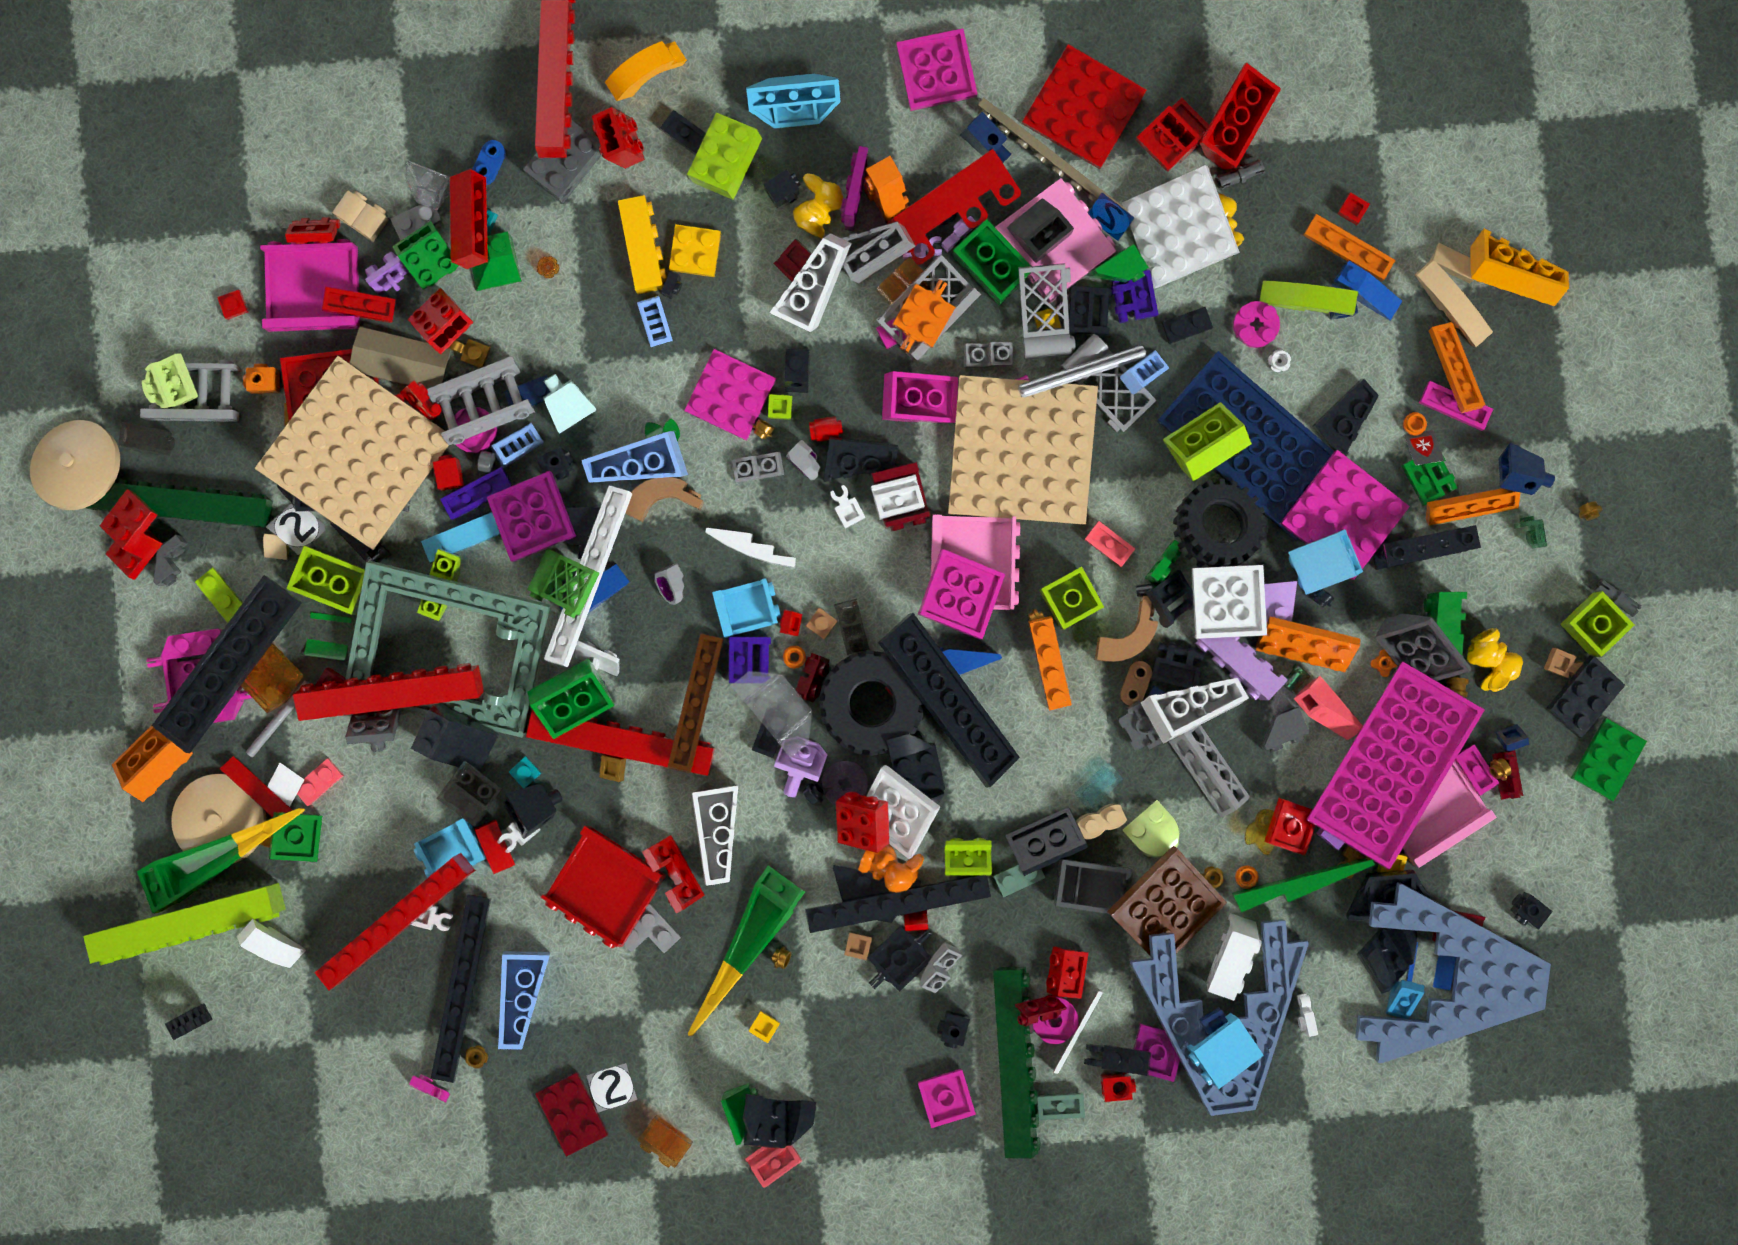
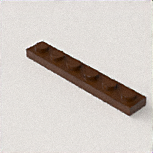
(695, 703)

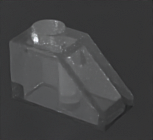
(427, 185)

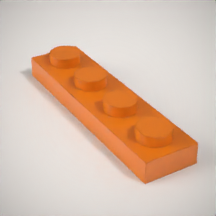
(1349, 247)
(1456, 367)
(1471, 505)
(1050, 663)

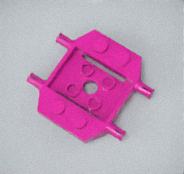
(177, 672)

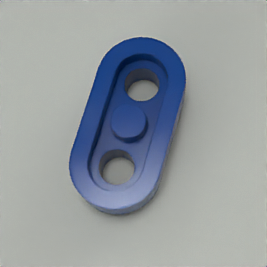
(490, 162)

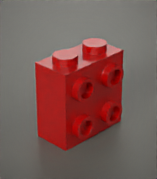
(618, 138)
(440, 320)
(862, 822)

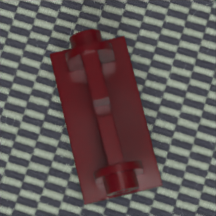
(810, 687)
(1512, 785)
(1045, 1007)

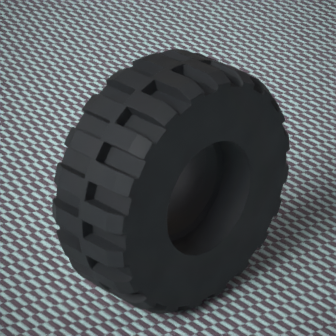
(836, 703)

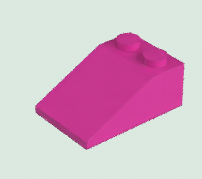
(919, 397)

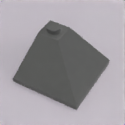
(1421, 645)

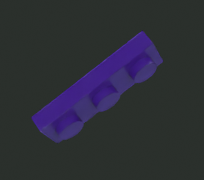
(475, 493)

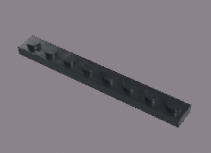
(898, 903)
(460, 988)

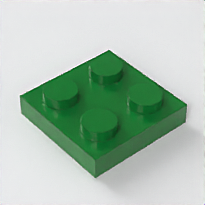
(297, 839)

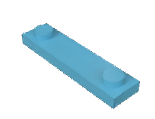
(462, 536)

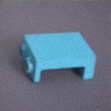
(1325, 562)
(746, 607)
(448, 843)
(1225, 1052)

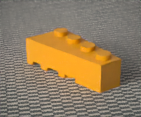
(1516, 270)

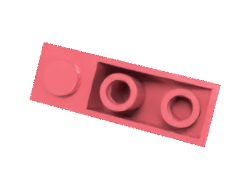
(1327, 708)

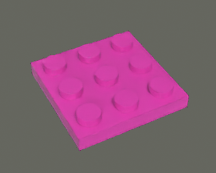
(936, 69)
(730, 394)
(961, 594)

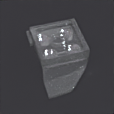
(777, 708)

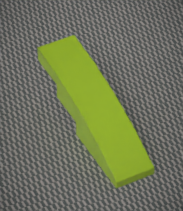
(1308, 297)

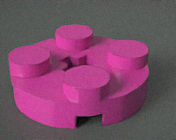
(1247, 334)
(480, 441)
(1062, 1030)

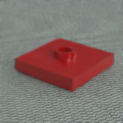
(1290, 827)

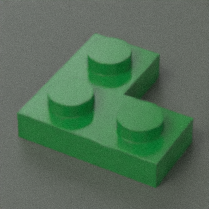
(1161, 567)

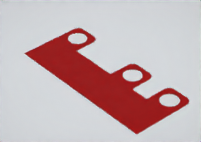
(956, 196)

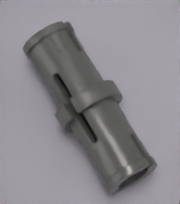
(1240, 174)
(1618, 597)

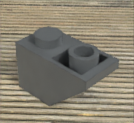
(1284, 728)

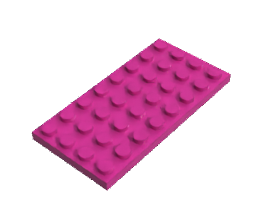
(1395, 765)

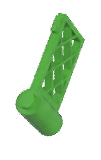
(550, 574)

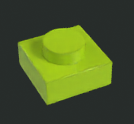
(780, 407)

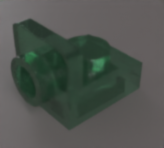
(1536, 534)

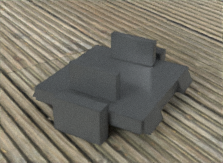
(1139, 727)

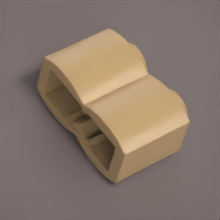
(360, 215)
(1106, 818)

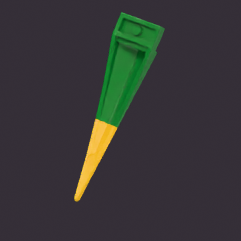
(181, 874)
(764, 916)

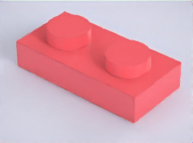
(1109, 544)
(319, 781)

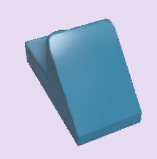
(1404, 998)

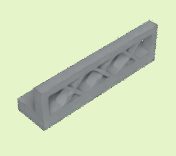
(1208, 772)

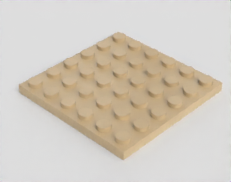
(354, 453)
(1022, 453)

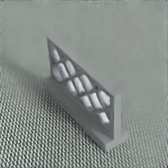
(961, 302)

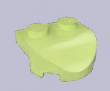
(168, 382)
(1153, 831)

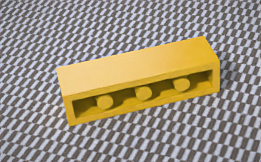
(641, 244)

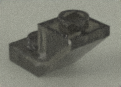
(851, 626)

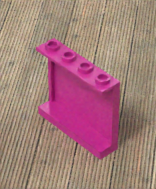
(298, 280)

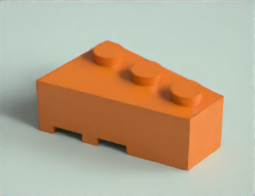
(885, 187)

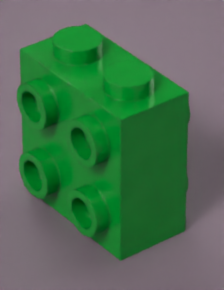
(426, 255)

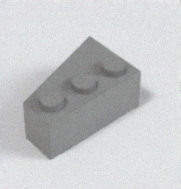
(875, 250)

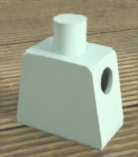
(566, 403)

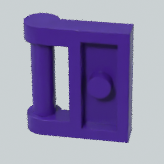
(742, 656)

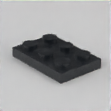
(1585, 696)
(1046, 841)

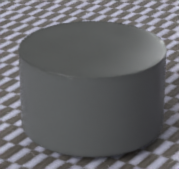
(486, 461)

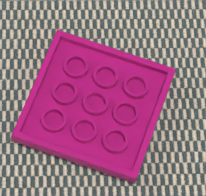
(1345, 499)

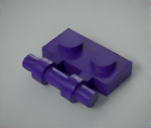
(1142, 298)

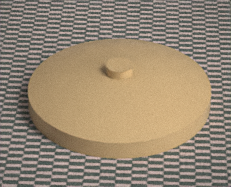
(75, 465)
(211, 810)

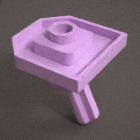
(805, 763)

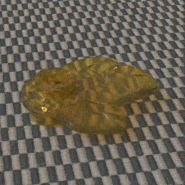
(1257, 831)

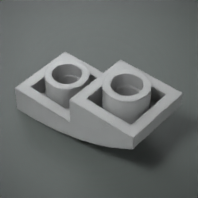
(988, 355)
(758, 467)
(936, 971)

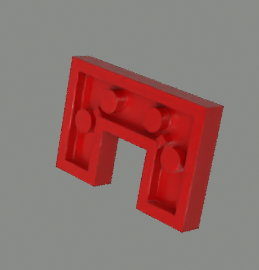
(668, 854)

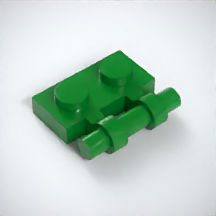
(1425, 482)

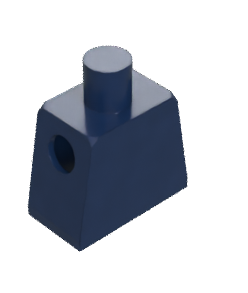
(980, 131)
(1523, 471)

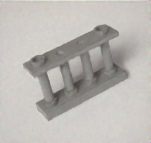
(475, 380)
(201, 412)

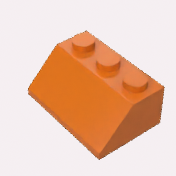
(148, 764)

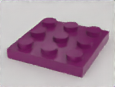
(854, 188)
(531, 516)

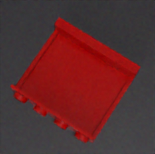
(603, 888)

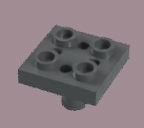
(373, 728)

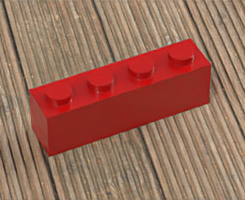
(468, 219)

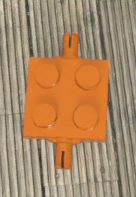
(923, 316)

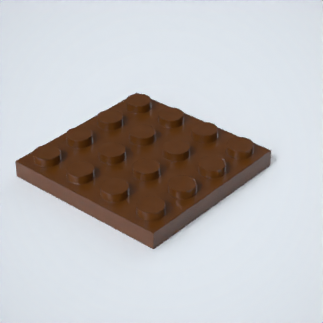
(1167, 900)

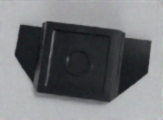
(918, 764)
(1388, 956)
(776, 1122)

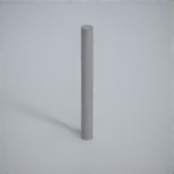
(273, 725)

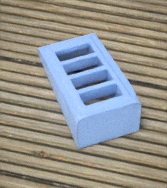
(648, 302)
(1134, 380)
(504, 443)

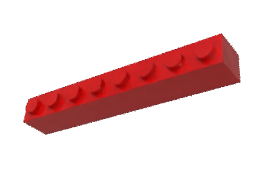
(554, 78)
(388, 692)
(622, 743)
(395, 921)

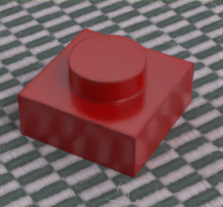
(1353, 208)
(232, 304)
(790, 623)
(916, 921)

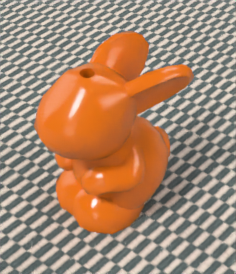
(884, 864)

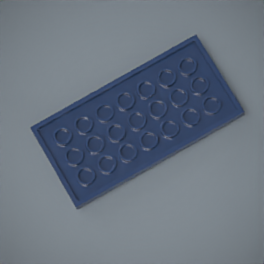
(1282, 450)

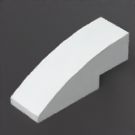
(269, 944)

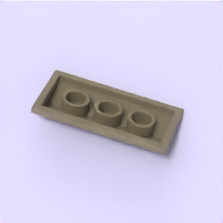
(398, 358)

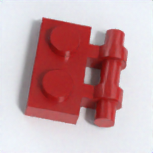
(312, 230)
(417, 397)

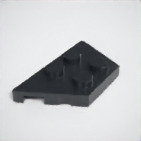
(856, 885)
(1381, 888)

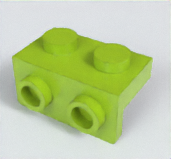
(968, 857)

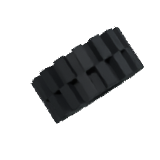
(188, 1021)

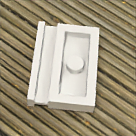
(897, 497)

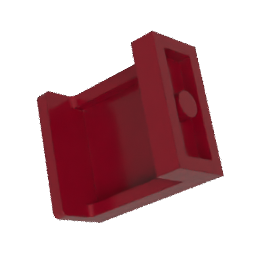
(917, 517)

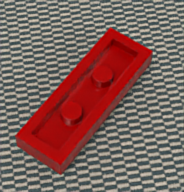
(358, 304)

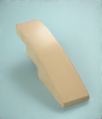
(1454, 303)

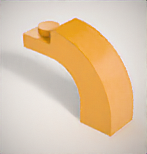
(642, 67)

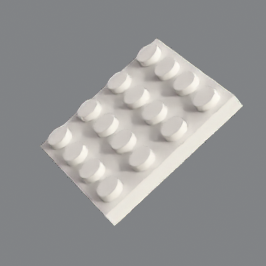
(1181, 226)

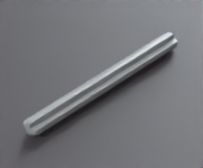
(1081, 371)

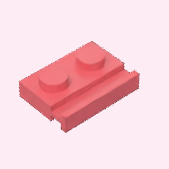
(772, 1163)

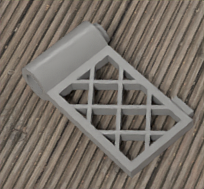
(1049, 341)
(1094, 349)

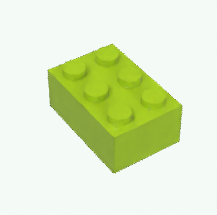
(724, 156)
(327, 580)

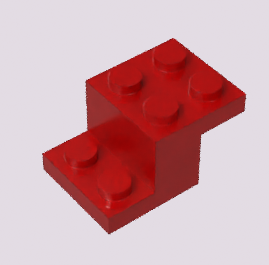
(1173, 134)
(129, 529)

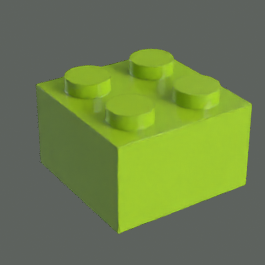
(1071, 598)
(1597, 624)

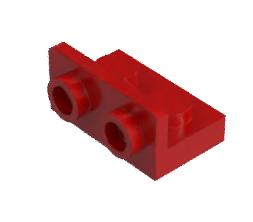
(1066, 972)

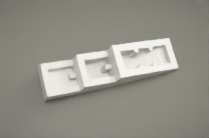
(743, 543)

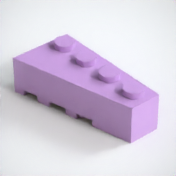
(1280, 600)
(1242, 663)

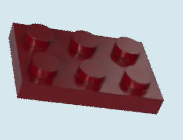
(571, 1114)

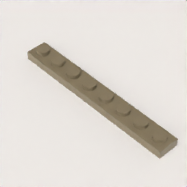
(1042, 152)

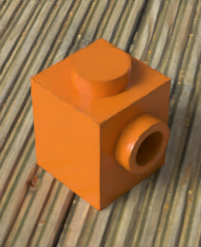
(262, 379)

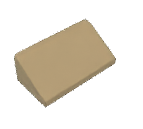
(1453, 262)

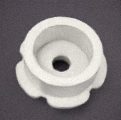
(1273, 360)

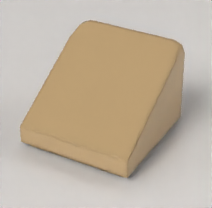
(275, 547)

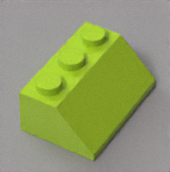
(1207, 441)

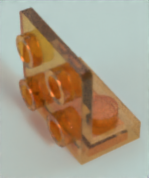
(272, 680)

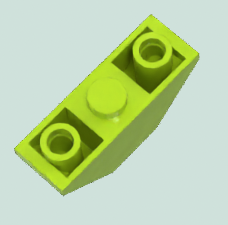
(447, 567)

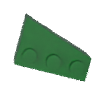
(1446, 612)

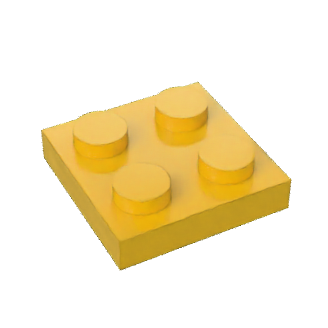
(695, 250)

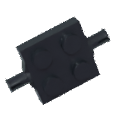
(899, 958)

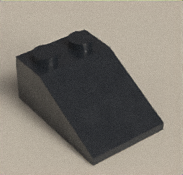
(453, 738)

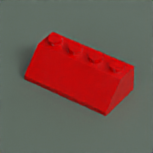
(1239, 117)

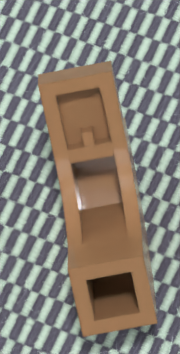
(659, 488)
(1129, 646)

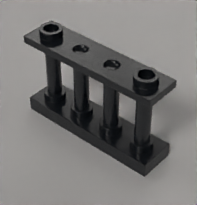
(1426, 547)

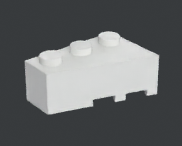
(1234, 957)

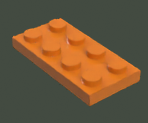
(1308, 644)

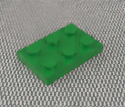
(1609, 759)

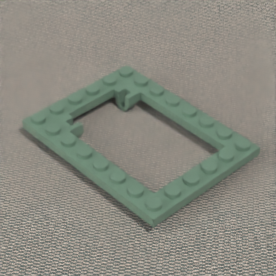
(528, 618)

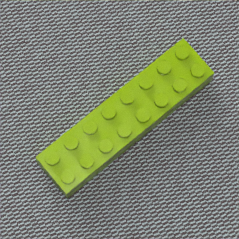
(179, 925)

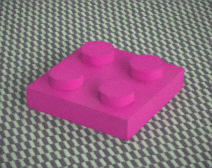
(946, 1098)

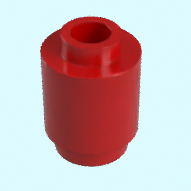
(825, 427)

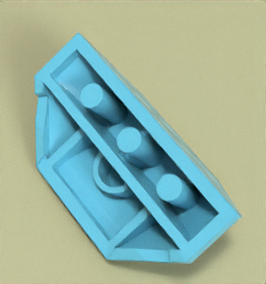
(794, 99)

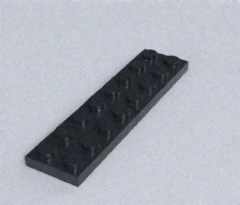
(226, 664)
(949, 699)

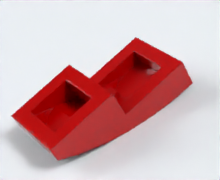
(495, 853)

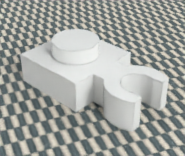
(848, 510)
(515, 836)
(430, 918)
(1307, 1019)

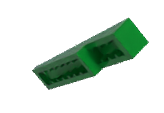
(1298, 885)

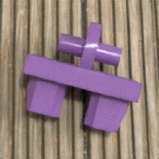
(388, 275)

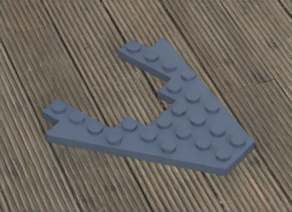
(1490, 984)
(1262, 1018)

